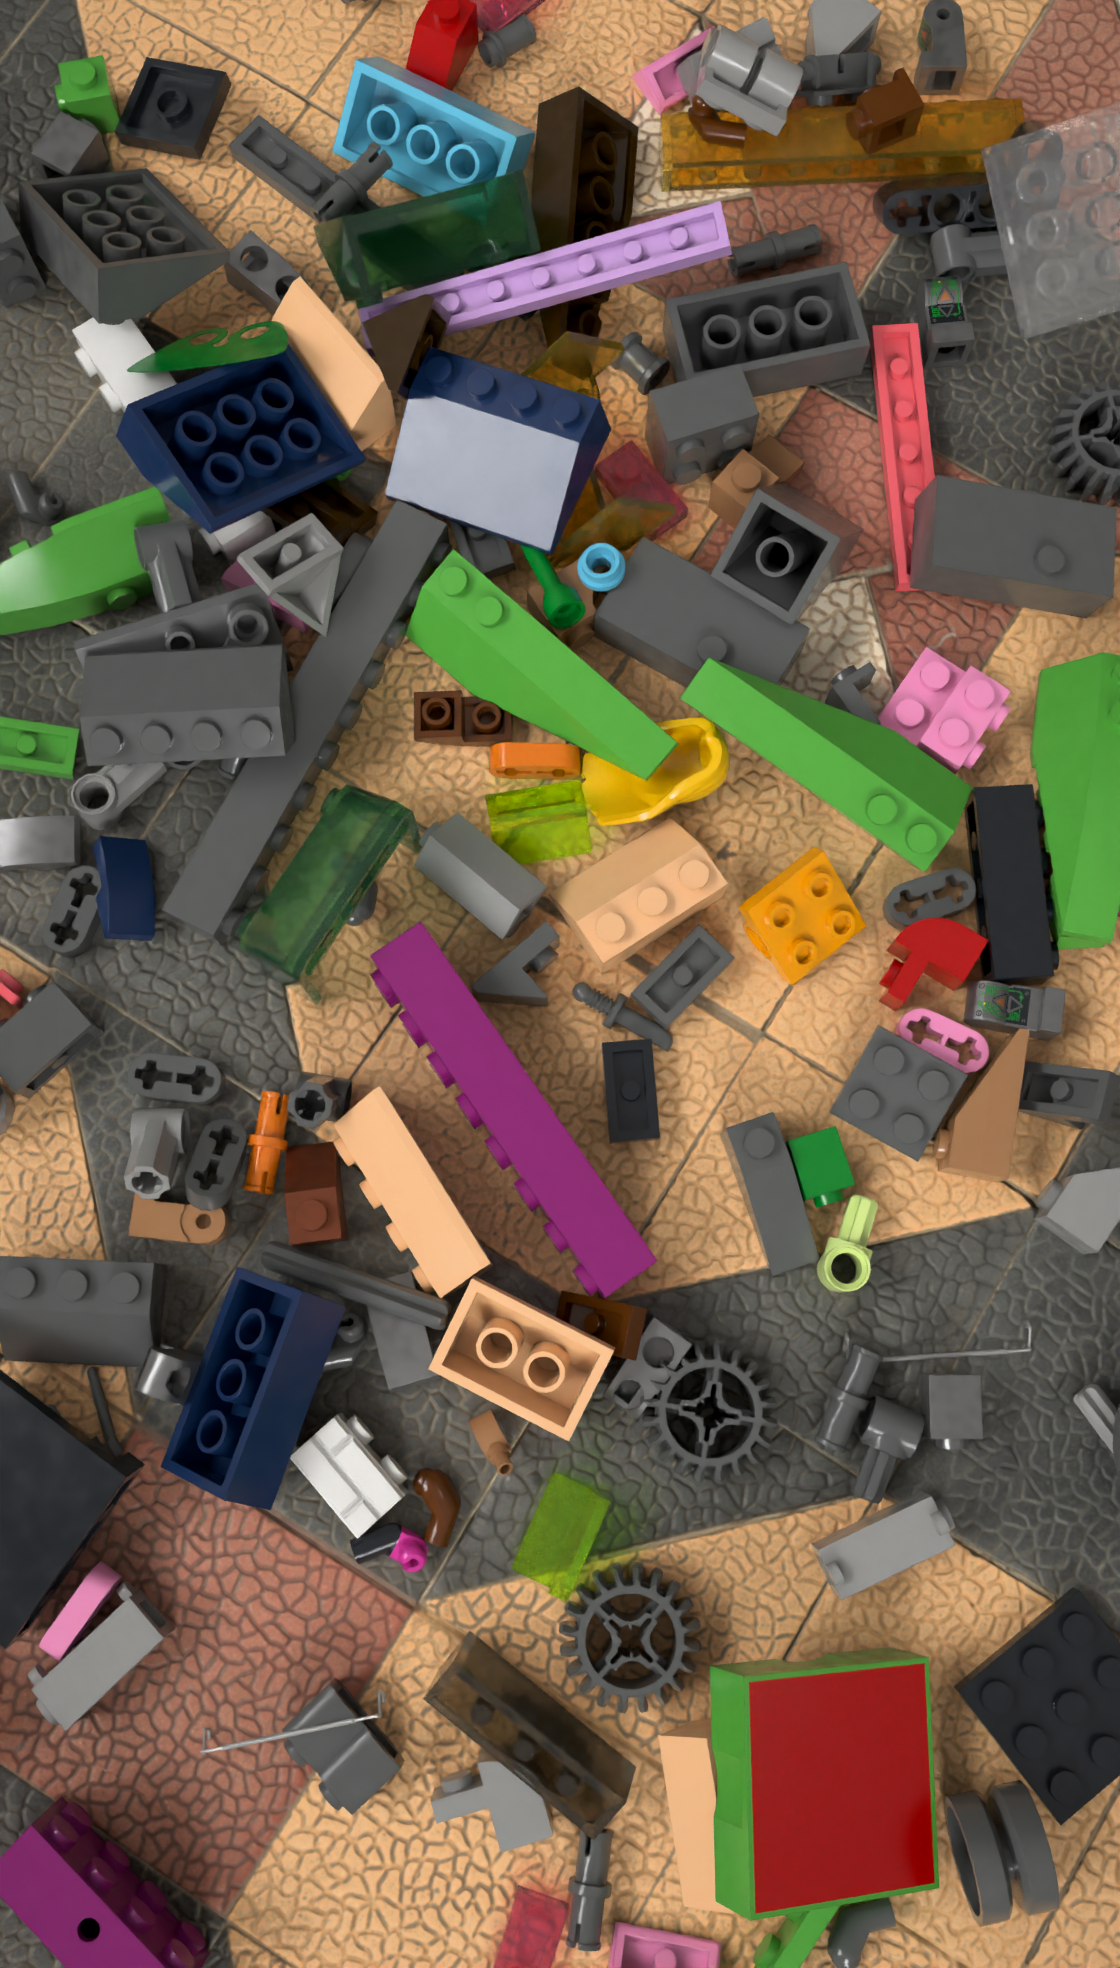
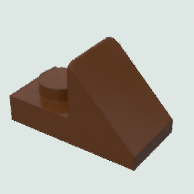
(605, 1319)

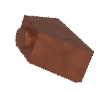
(314, 1195)

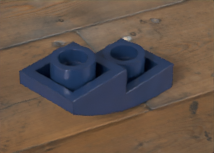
(127, 889)

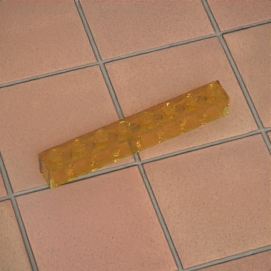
(819, 149)

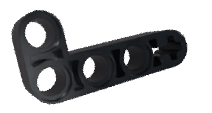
(924, 192)

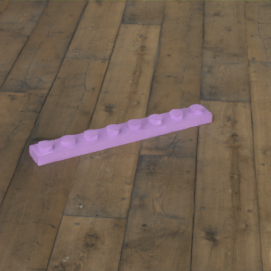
(573, 270)

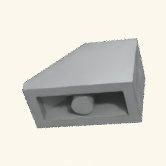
(841, 27)
(1082, 1208)

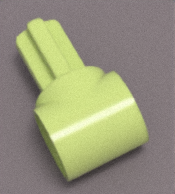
(850, 1242)

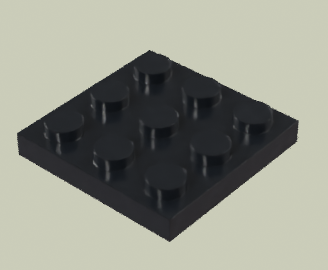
(1055, 1703)

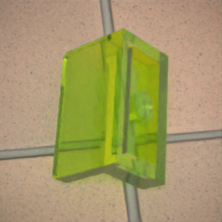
(540, 822)
(561, 1535)

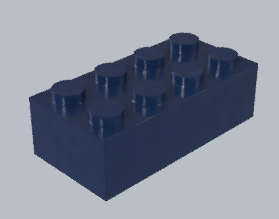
(253, 1389)

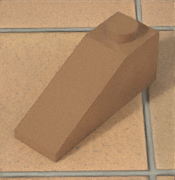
(983, 1125)

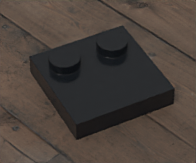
(173, 108)

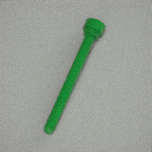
(561, 603)

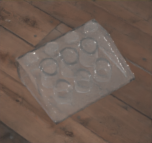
(1060, 219)

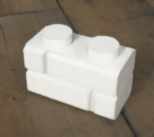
(351, 1473)

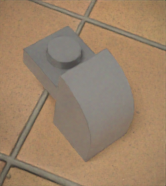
(515, 1809)

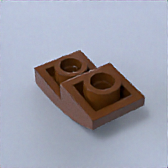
(460, 720)

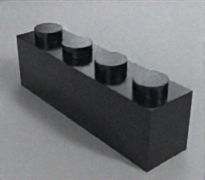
(1010, 885)

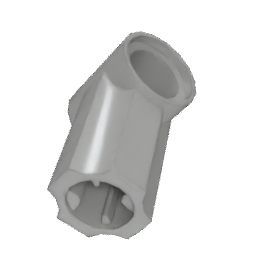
(119, 782)
(156, 1142)

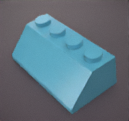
(427, 130)

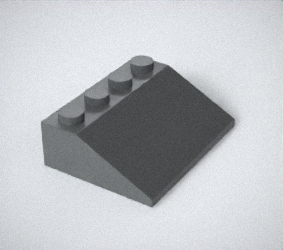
(117, 240)

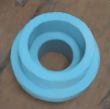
(601, 555)

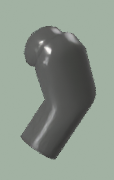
(852, 1930)

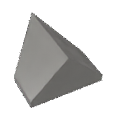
(298, 569)

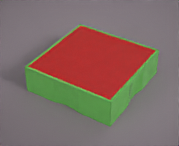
(823, 1781)

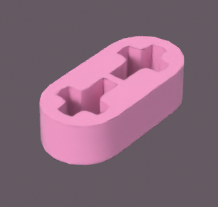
(946, 1031)
(80, 1611)

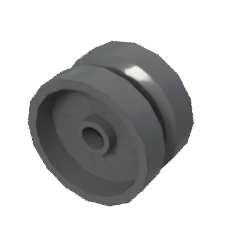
(1001, 1853)

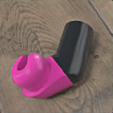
(394, 1542)

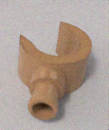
(492, 1441)

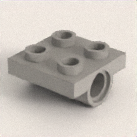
(745, 80)

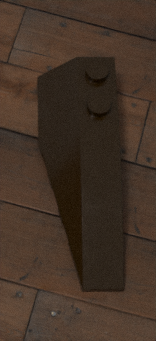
(580, 190)

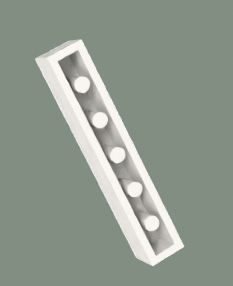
(109, 353)

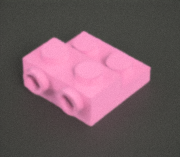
(946, 710)

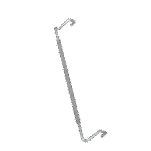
(951, 1354)
(293, 1732)

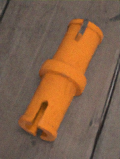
(267, 1143)

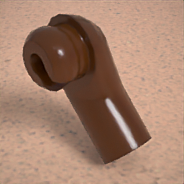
(712, 128)
(442, 1501)

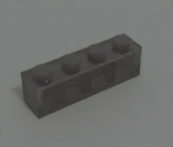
(531, 1735)

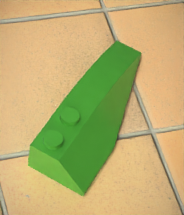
(80, 568)
(527, 670)
(840, 758)
(1079, 790)

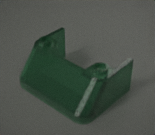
(428, 237)
(325, 885)

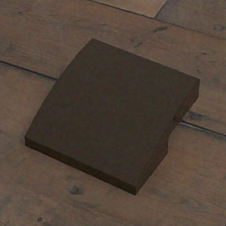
(333, 507)

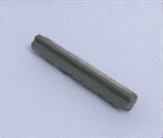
(357, 1285)

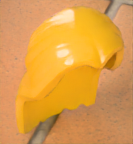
(686, 775)

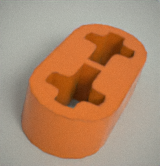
(535, 761)

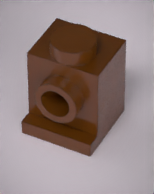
(886, 114)

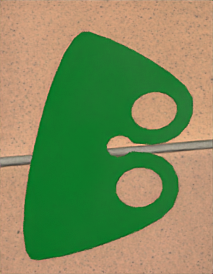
(182, 355)

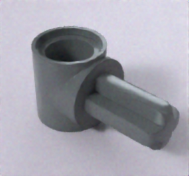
(890, 1434)

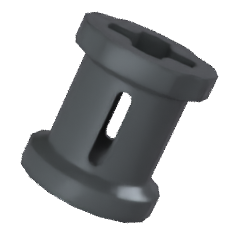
(641, 364)

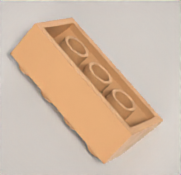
(412, 1195)

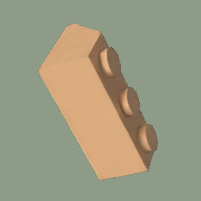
(337, 365)
(639, 893)
(521, 1358)
(692, 1798)

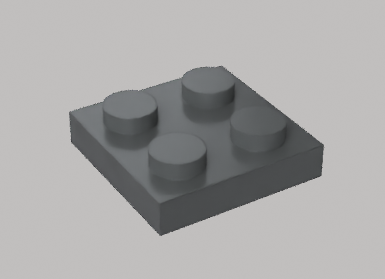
(898, 1093)

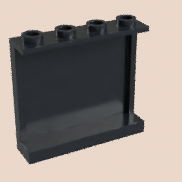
(52, 1502)

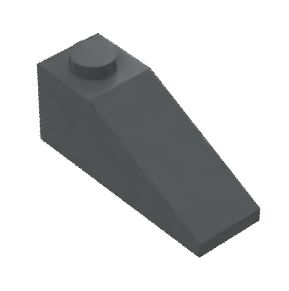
(771, 1192)

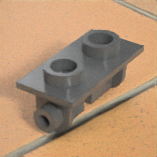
(822, 79)

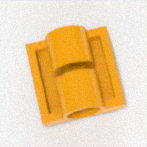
(801, 916)

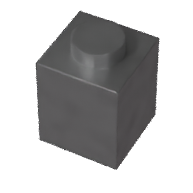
(70, 149)
(951, 1408)

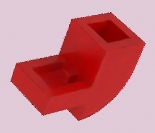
(931, 947)

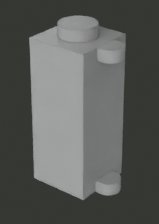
(478, 875)
(884, 1543)
(100, 1659)

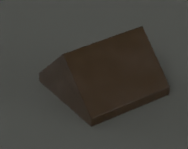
(404, 337)

